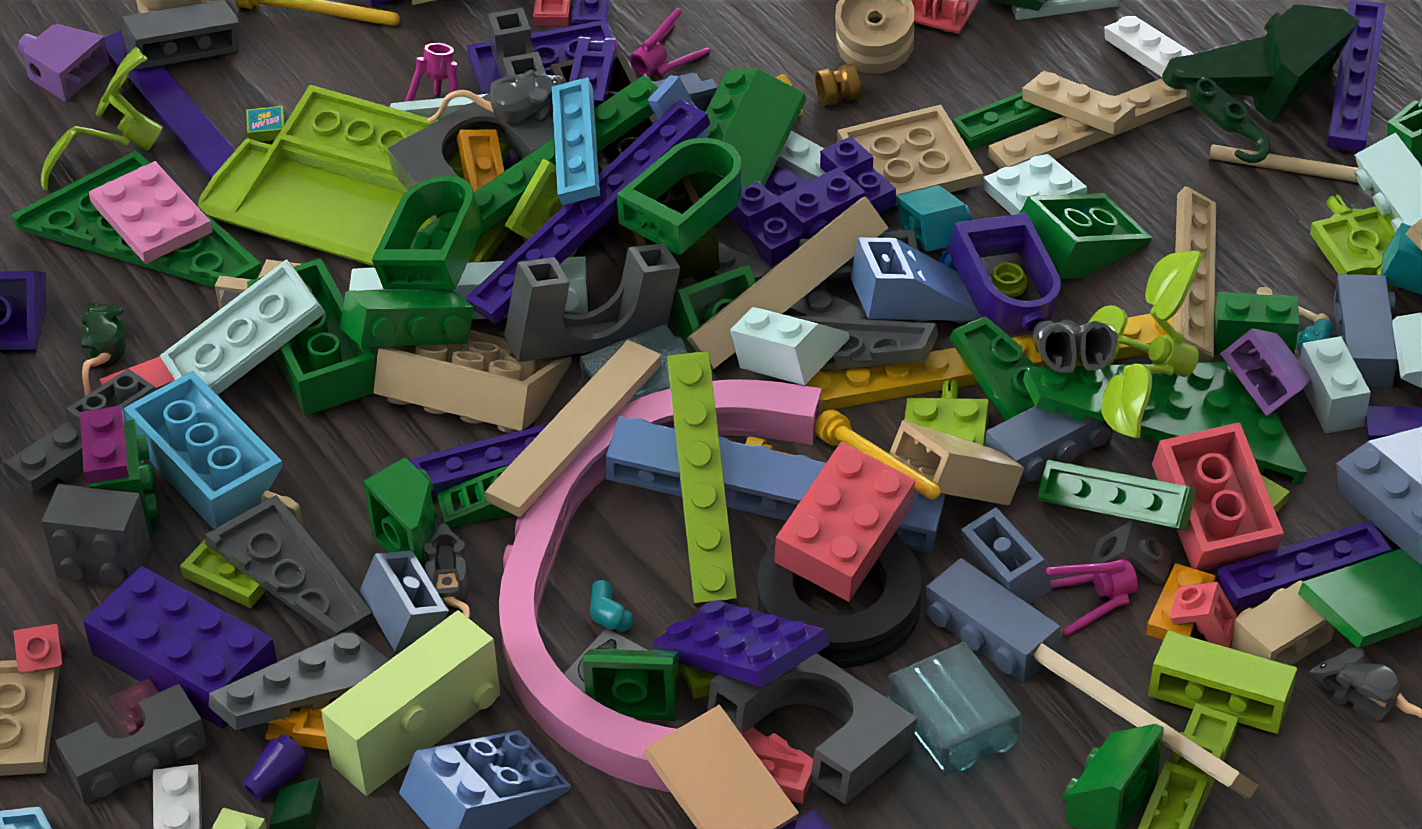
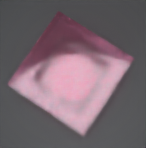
(126, 704)

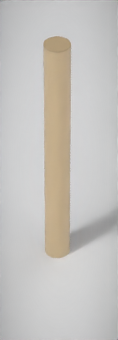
(1288, 164)

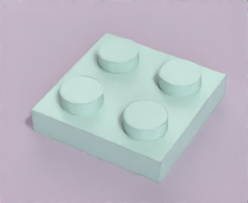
(1031, 178)

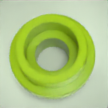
(1009, 279)

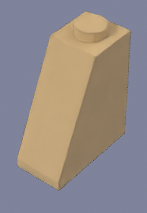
(957, 464)

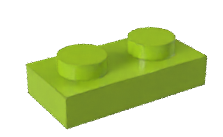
(219, 575)

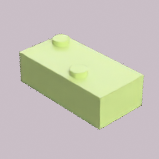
(411, 702)

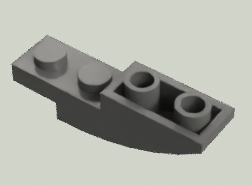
(61, 450)

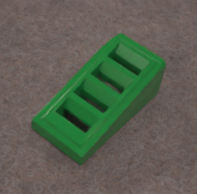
(468, 491)

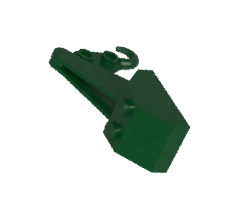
(1271, 68)

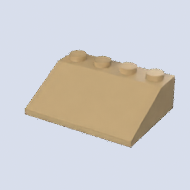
(470, 380)

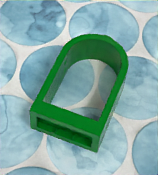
(661, 224)
(429, 268)

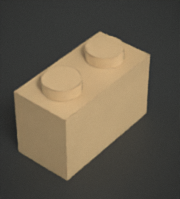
(1281, 628)

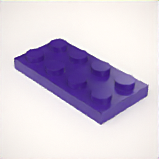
(742, 642)

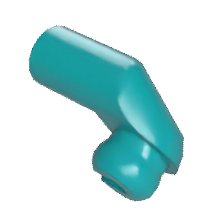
(1320, 330)
(606, 611)

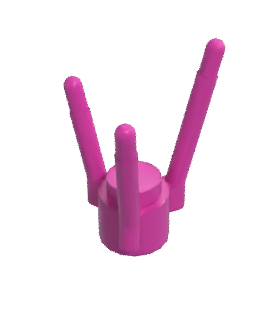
(652, 54)
(438, 66)
(1110, 580)

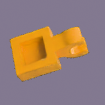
(304, 727)

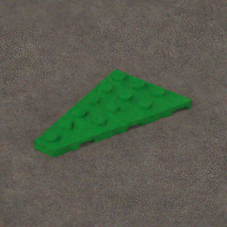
(74, 220)
(1176, 407)

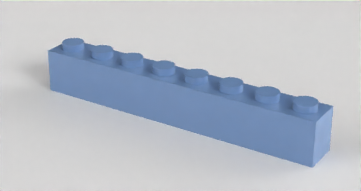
(753, 477)

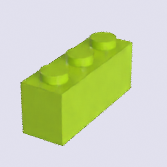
(1222, 679)

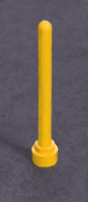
(329, 8)
(835, 427)

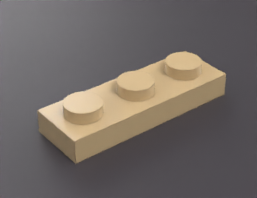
(1079, 102)

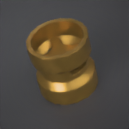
(837, 85)

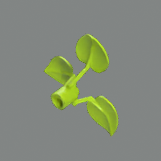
(134, 125)
(1129, 393)

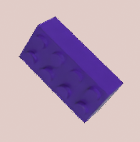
(175, 639)

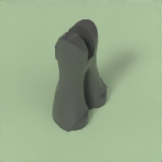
(1066, 341)

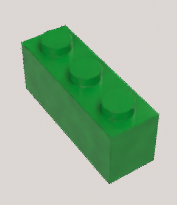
(406, 317)

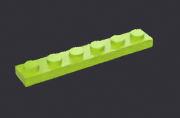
(701, 478)

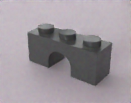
(513, 44)
(105, 763)

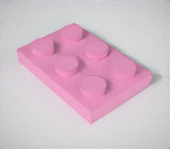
(150, 212)

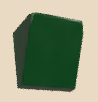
(298, 806)

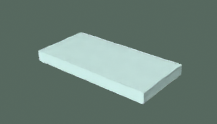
(246, 329)

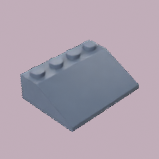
(1386, 487)

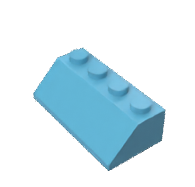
(204, 449)

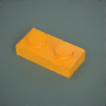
(480, 156)
(1160, 621)

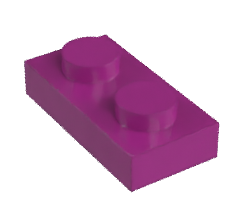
(104, 444)

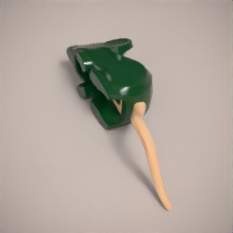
(102, 337)

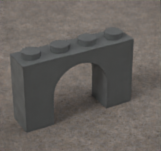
(432, 148)
(539, 295)
(867, 745)

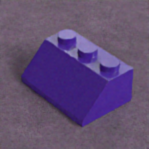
(21, 309)

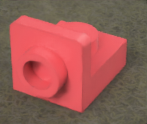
(1208, 608)
(39, 648)

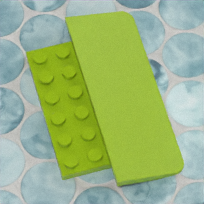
(327, 178)

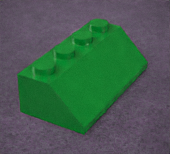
(756, 118)

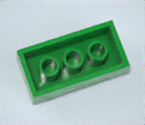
(322, 360)

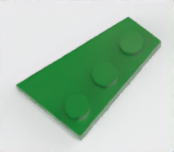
(995, 364)

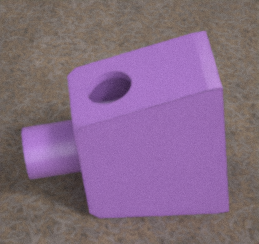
(63, 59)
(1268, 370)

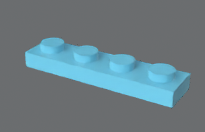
(575, 141)

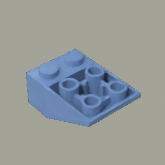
(907, 284)
(481, 783)

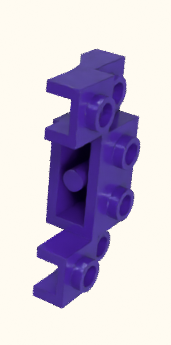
(781, 221)

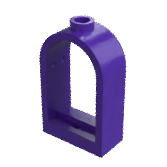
(997, 237)

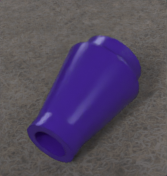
(277, 765)

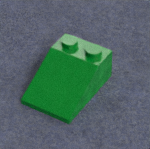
(1081, 241)

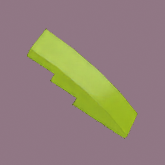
(1182, 785)

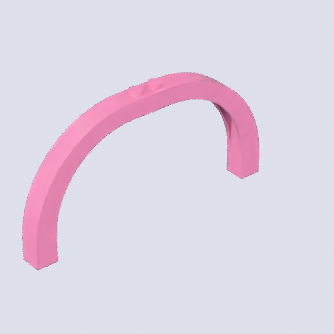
(559, 707)

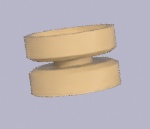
(875, 33)

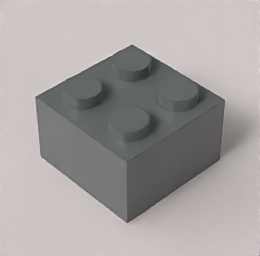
(96, 534)

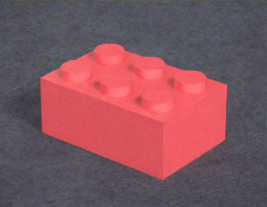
(1231, 506)
(844, 521)

